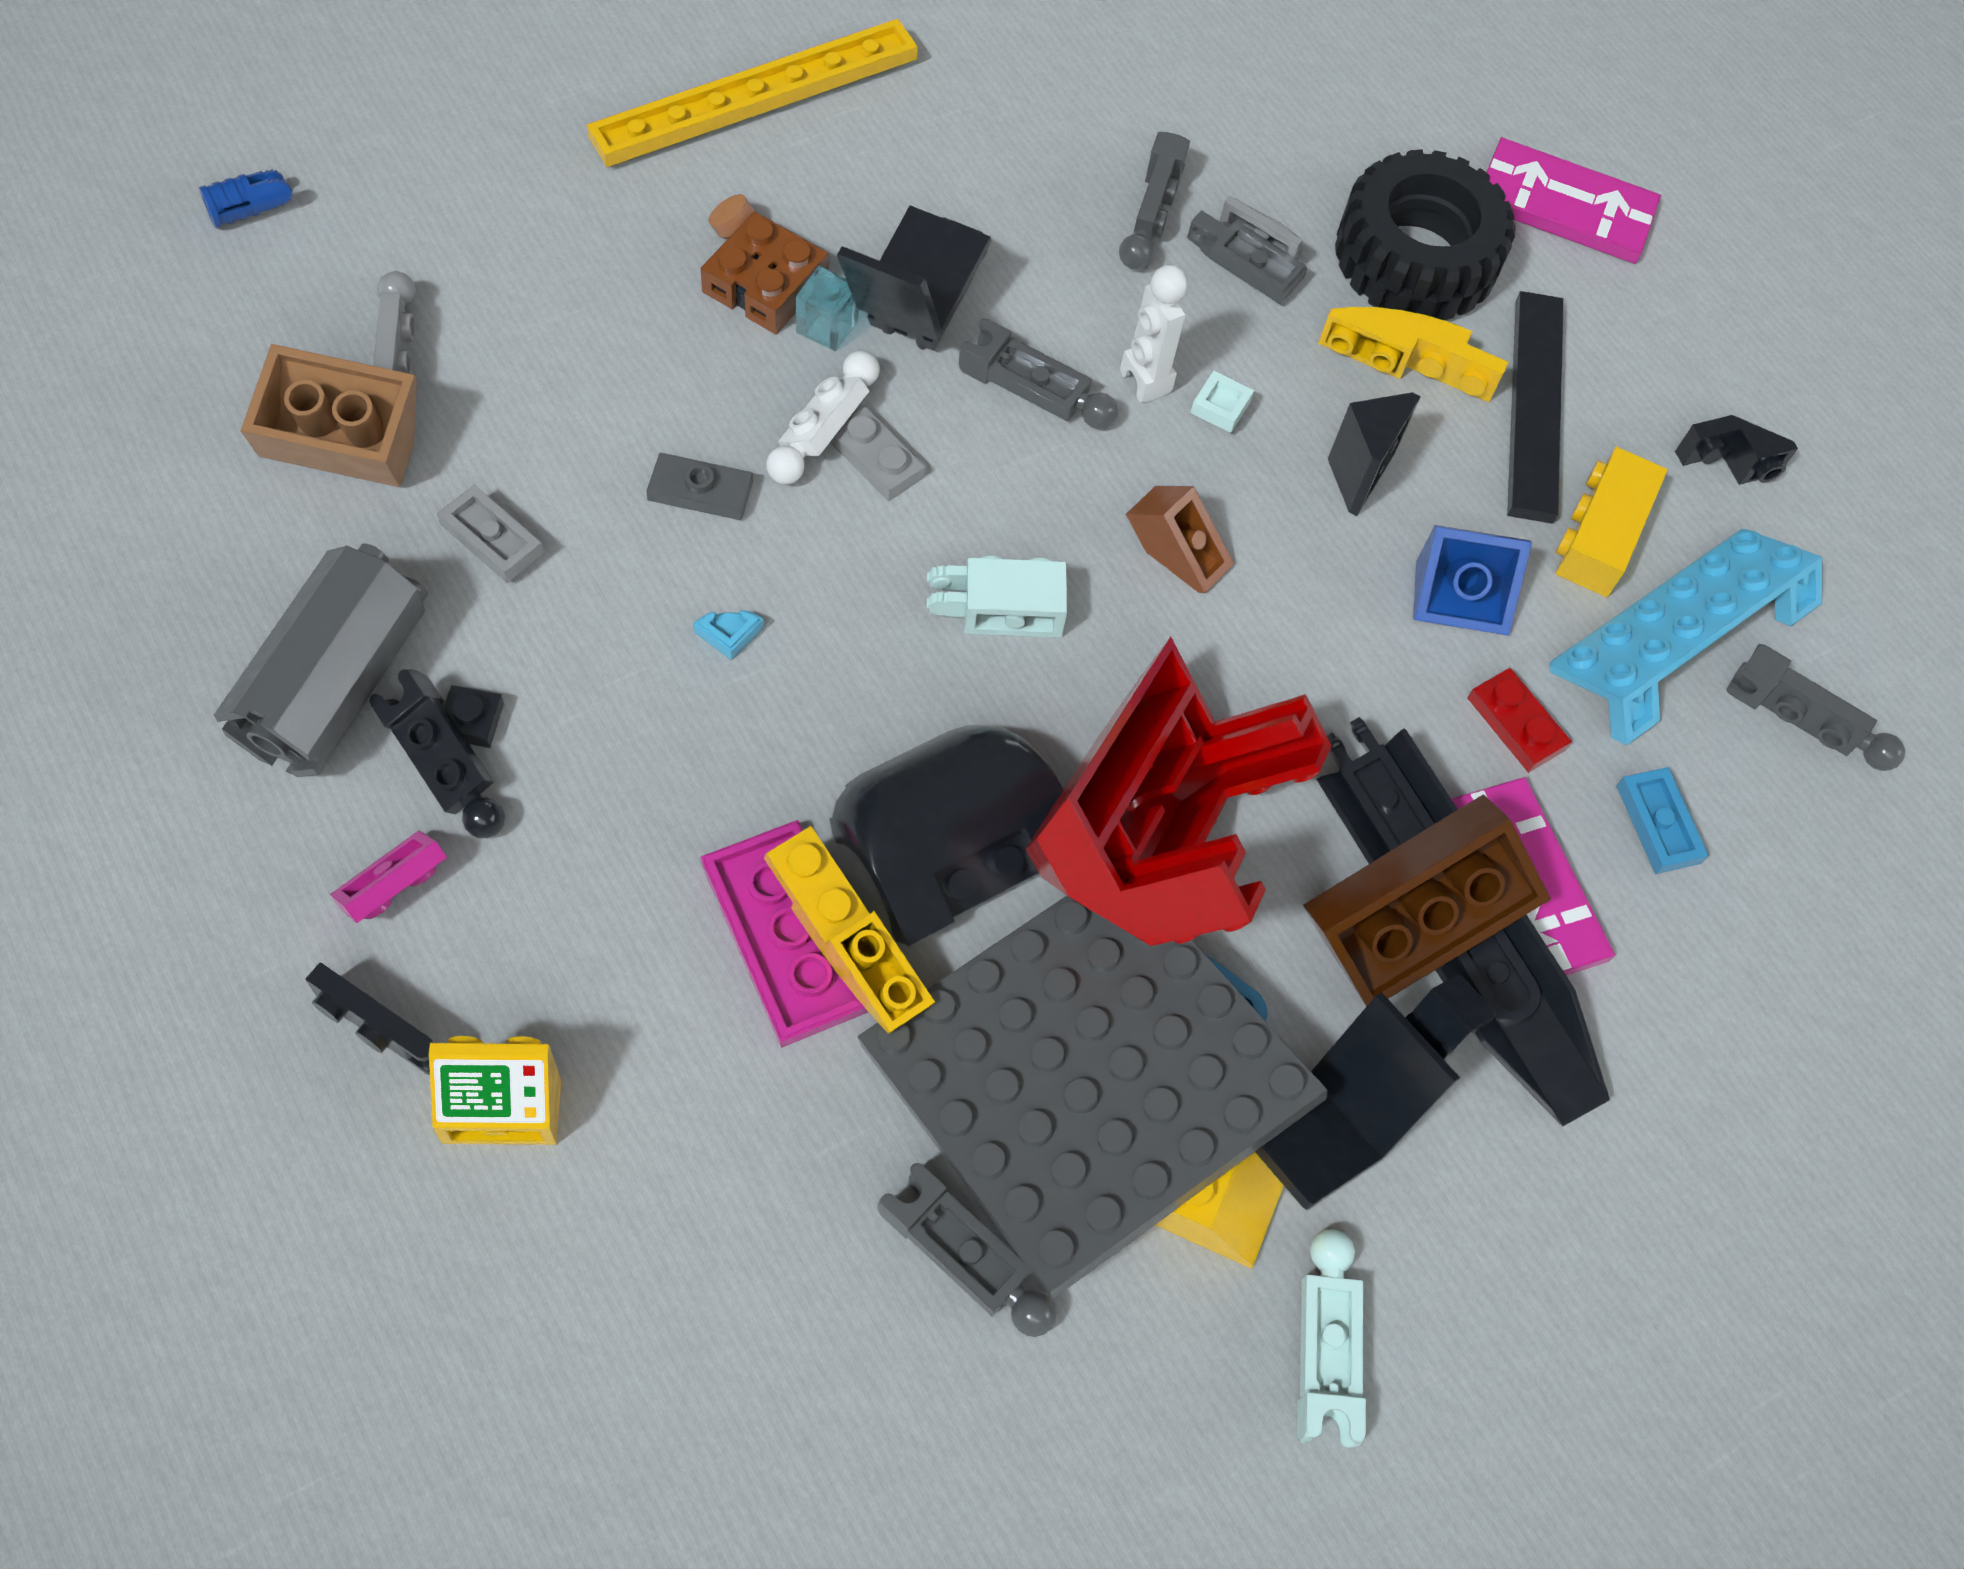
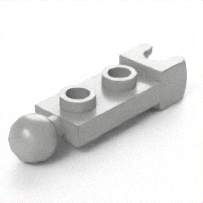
(394, 324)

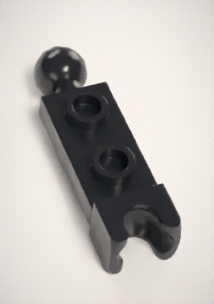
(440, 753)

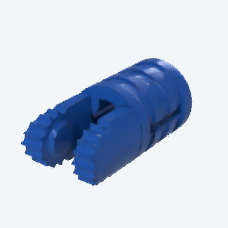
(244, 196)

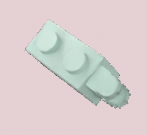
(1003, 596)

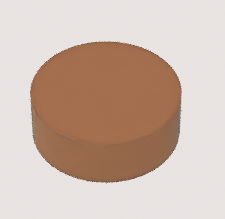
(730, 215)

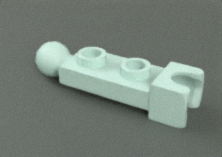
(1332, 1344)

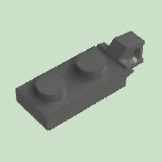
(1247, 255)

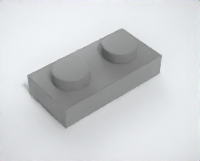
(878, 454)
(490, 533)

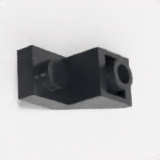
(1746, 448)

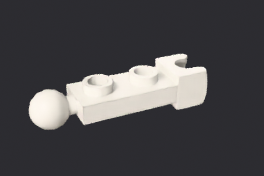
(1157, 334)

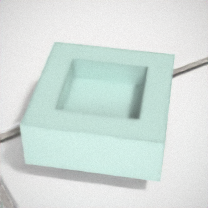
(1222, 401)

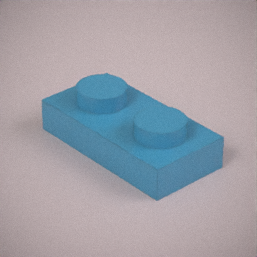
(1662, 820)

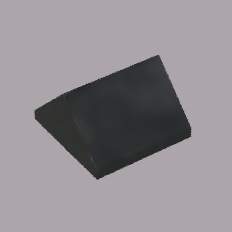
(1368, 444)

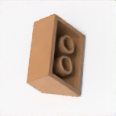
(333, 415)

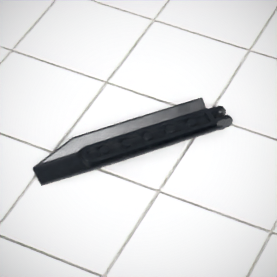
(1538, 1016)

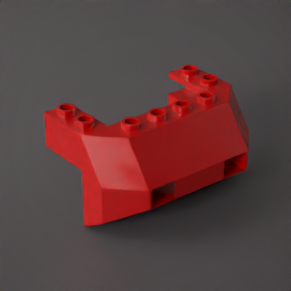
(1151, 790)

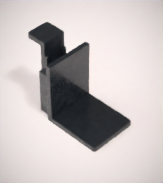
(917, 277)
(1378, 1089)

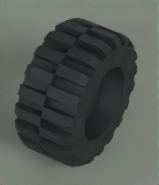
(1436, 196)

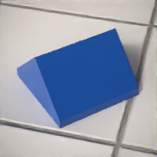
(1469, 579)

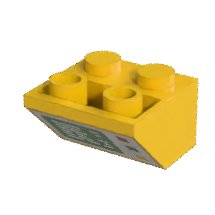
(494, 1091)

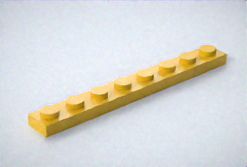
(751, 92)

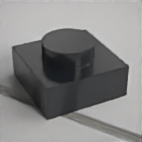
(475, 713)

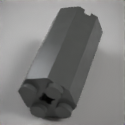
(322, 659)

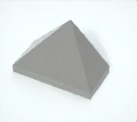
(1261, 224)

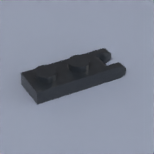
(376, 1023)

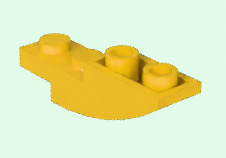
(1403, 339)
(846, 932)

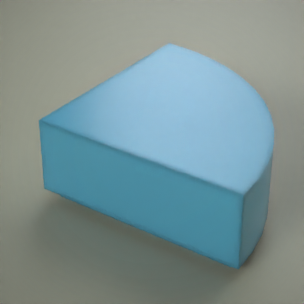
(729, 630)

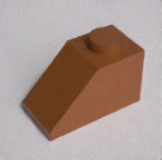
(1181, 535)

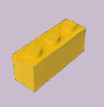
(1609, 521)

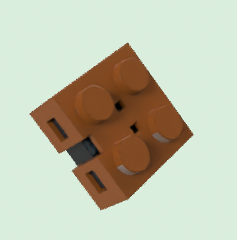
(762, 271)

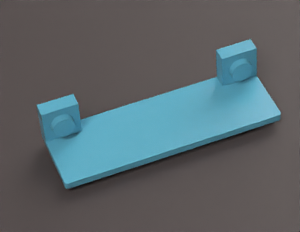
(1683, 618)

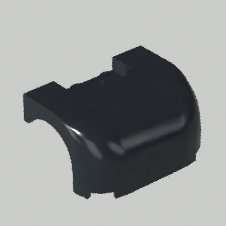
(947, 824)

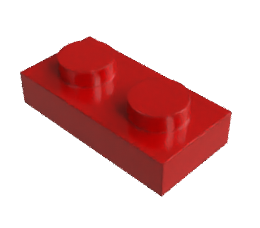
(1519, 720)

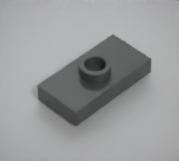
(700, 486)

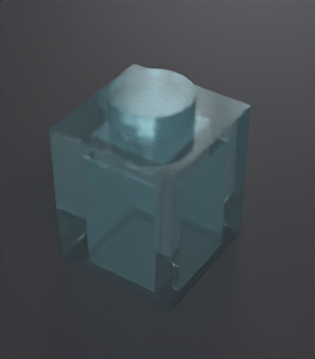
(825, 309)

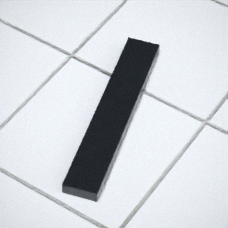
(1536, 408)

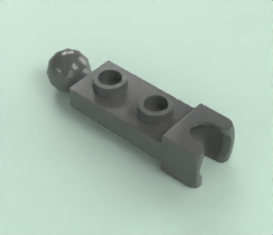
(1163, 176)
(1034, 376)
(1797, 700)
(968, 1252)

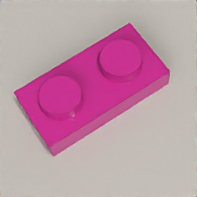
(404, 866)

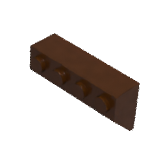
(1428, 900)

